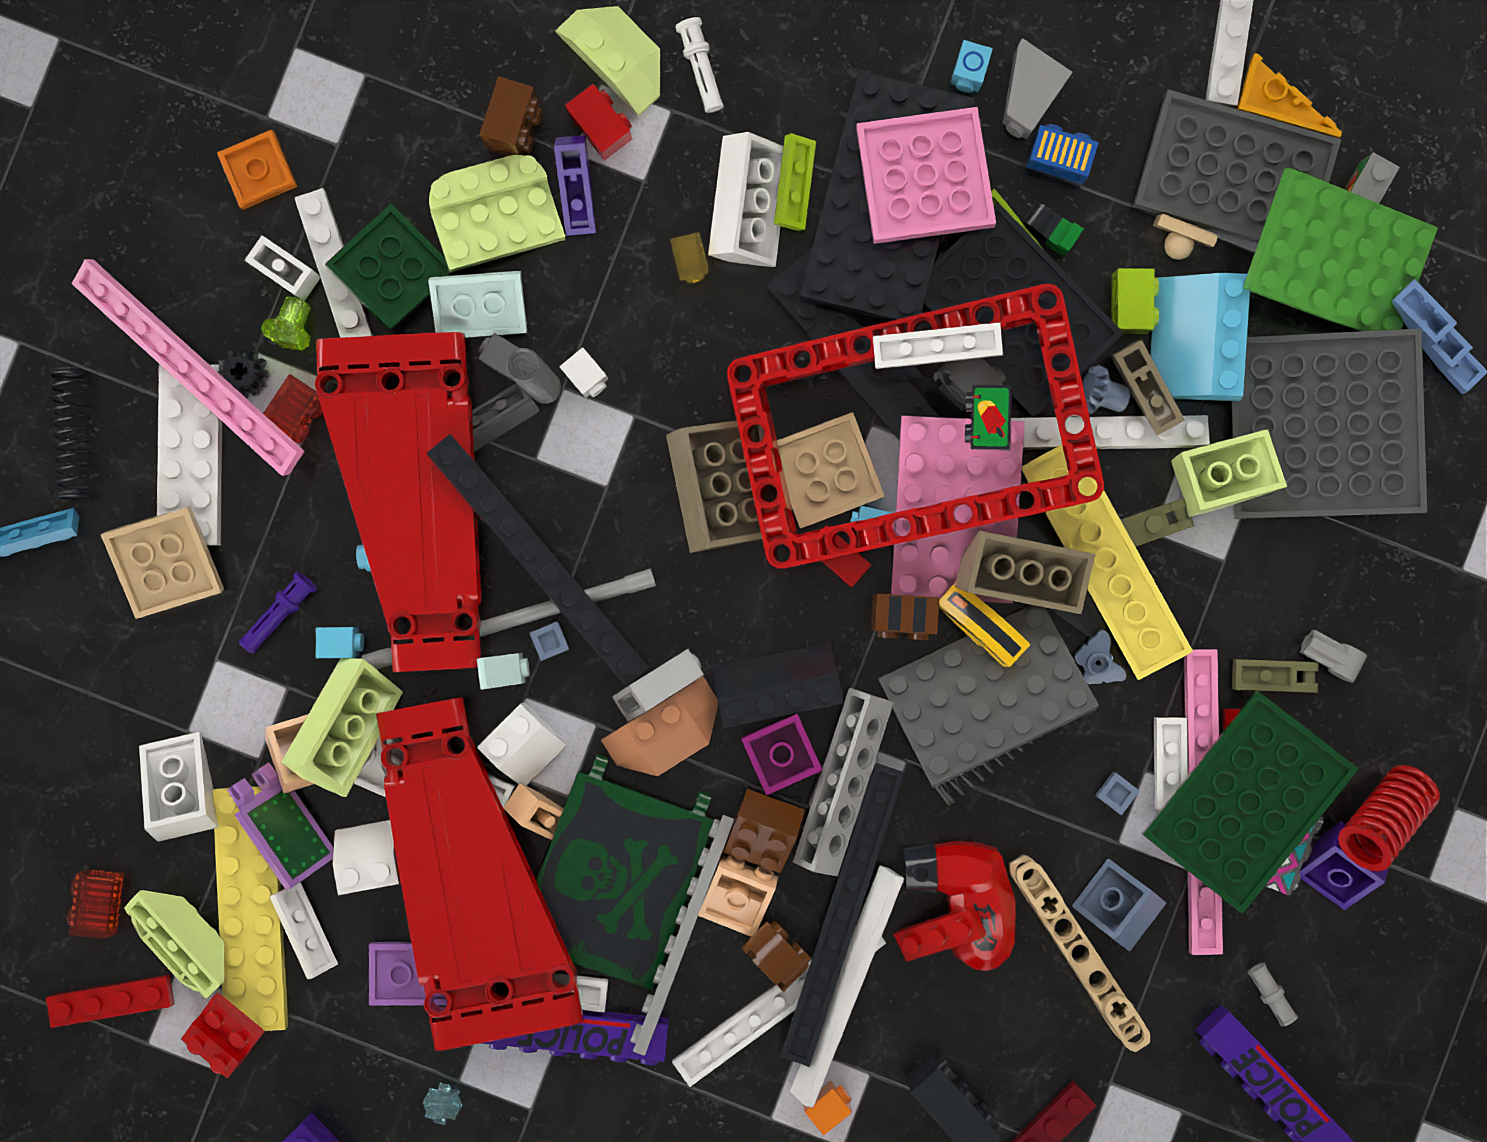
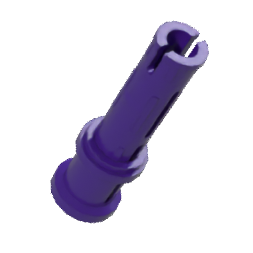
(286, 602)

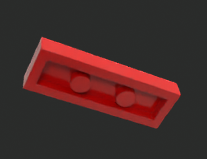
(940, 933)

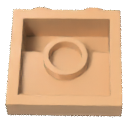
(738, 895)

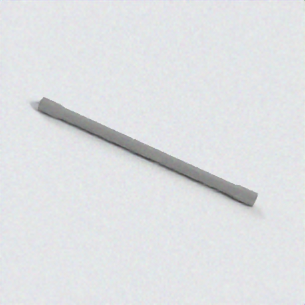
(629, 584)

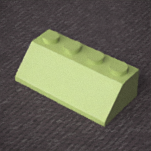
(342, 726)

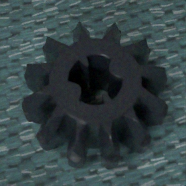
(240, 362)

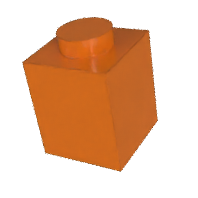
(830, 1107)

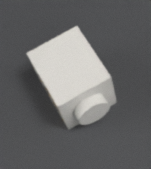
(585, 373)

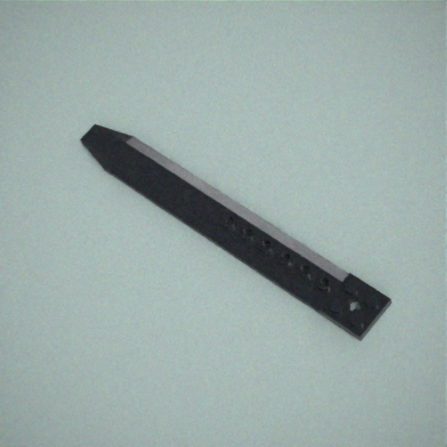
(904, 393)

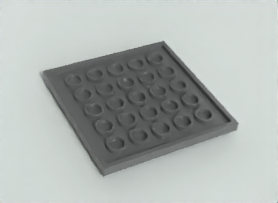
(1340, 421)

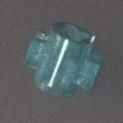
(442, 1103)

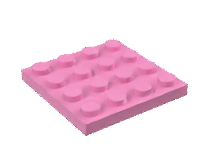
(925, 175)

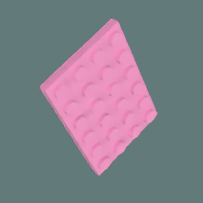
(939, 468)

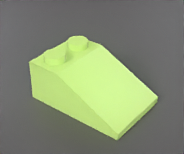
(1228, 472)

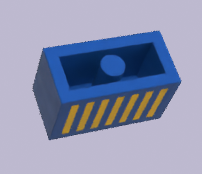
(1062, 153)

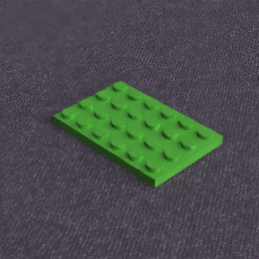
(1337, 254)

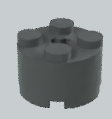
(962, 374)

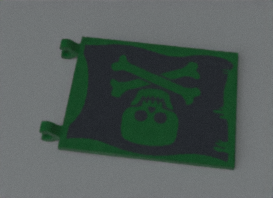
(621, 874)

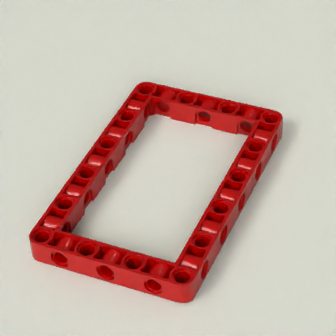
(839, 352)

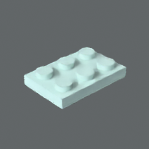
(479, 304)

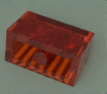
(294, 408)
(95, 903)

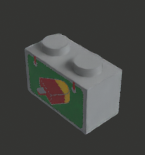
(1372, 177)

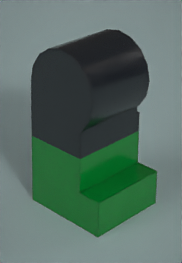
(1051, 228)

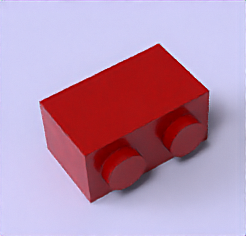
(599, 122)

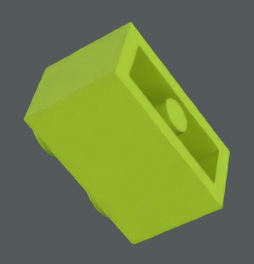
(1134, 300)

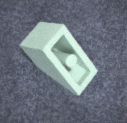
(502, 670)

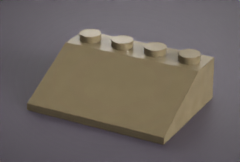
(715, 485)

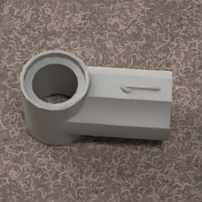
(1341, 659)

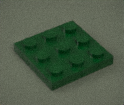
(388, 267)

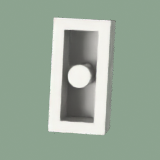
(282, 268)

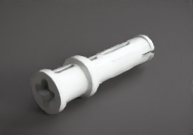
(696, 51)

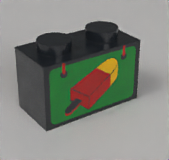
(990, 417)

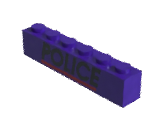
(597, 1035)
(1267, 1079)

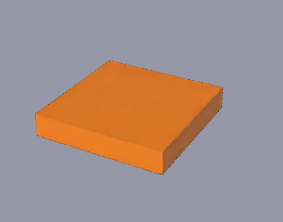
(257, 169)

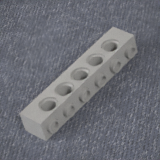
(843, 782)

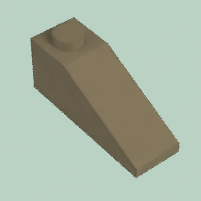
(1147, 386)

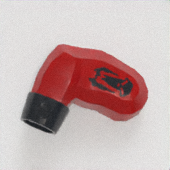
(969, 877)

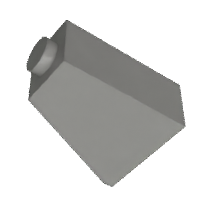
(1031, 89)
(658, 685)

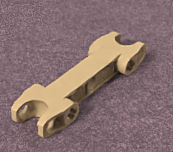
(1106, 993)

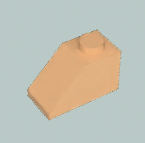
(534, 811)

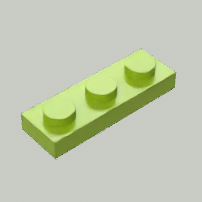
(794, 182)

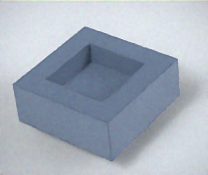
(549, 640)
(1117, 793)

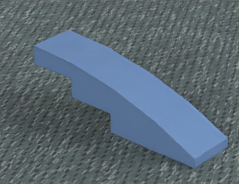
(1439, 338)

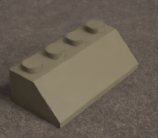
(1025, 572)

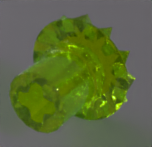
(288, 326)

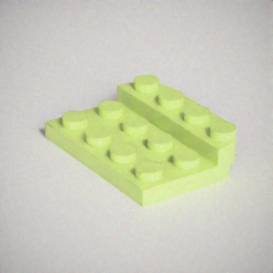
(493, 211)

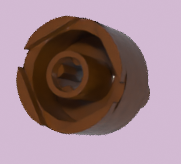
(775, 956)

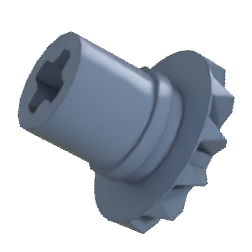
(1103, 392)

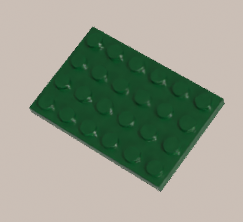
(1249, 801)

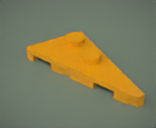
(1273, 98)

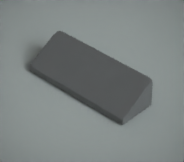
(501, 414)

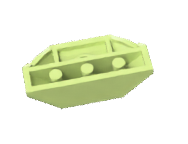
(616, 53)
(179, 939)

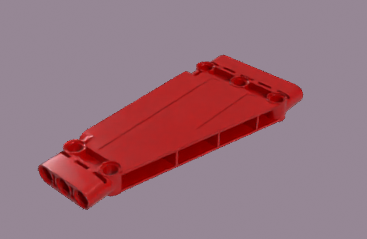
(407, 513)
(469, 889)

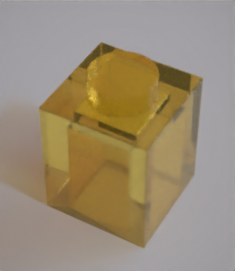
(689, 257)

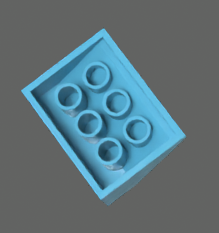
(1202, 335)

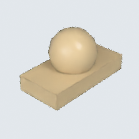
(1182, 236)

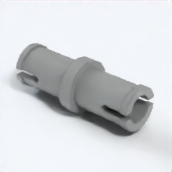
(1272, 994)

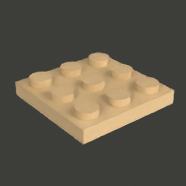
(828, 470)
(162, 562)

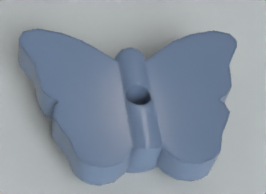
(1098, 649)

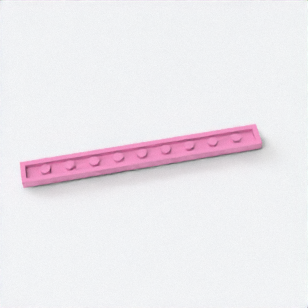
(188, 367)
(1202, 732)

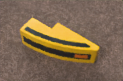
(983, 625)

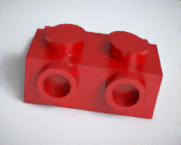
(222, 1035)

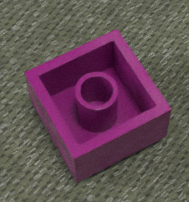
(781, 753)

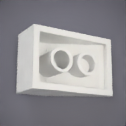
(176, 787)

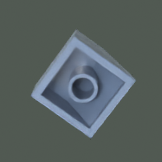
(1119, 904)

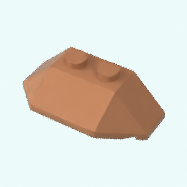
(666, 731)

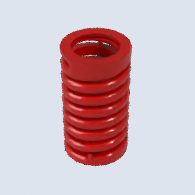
(1389, 817)

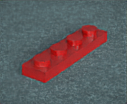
(110, 1001)

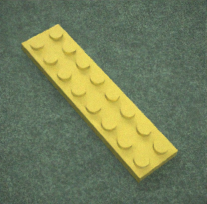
(1118, 575)
(248, 921)

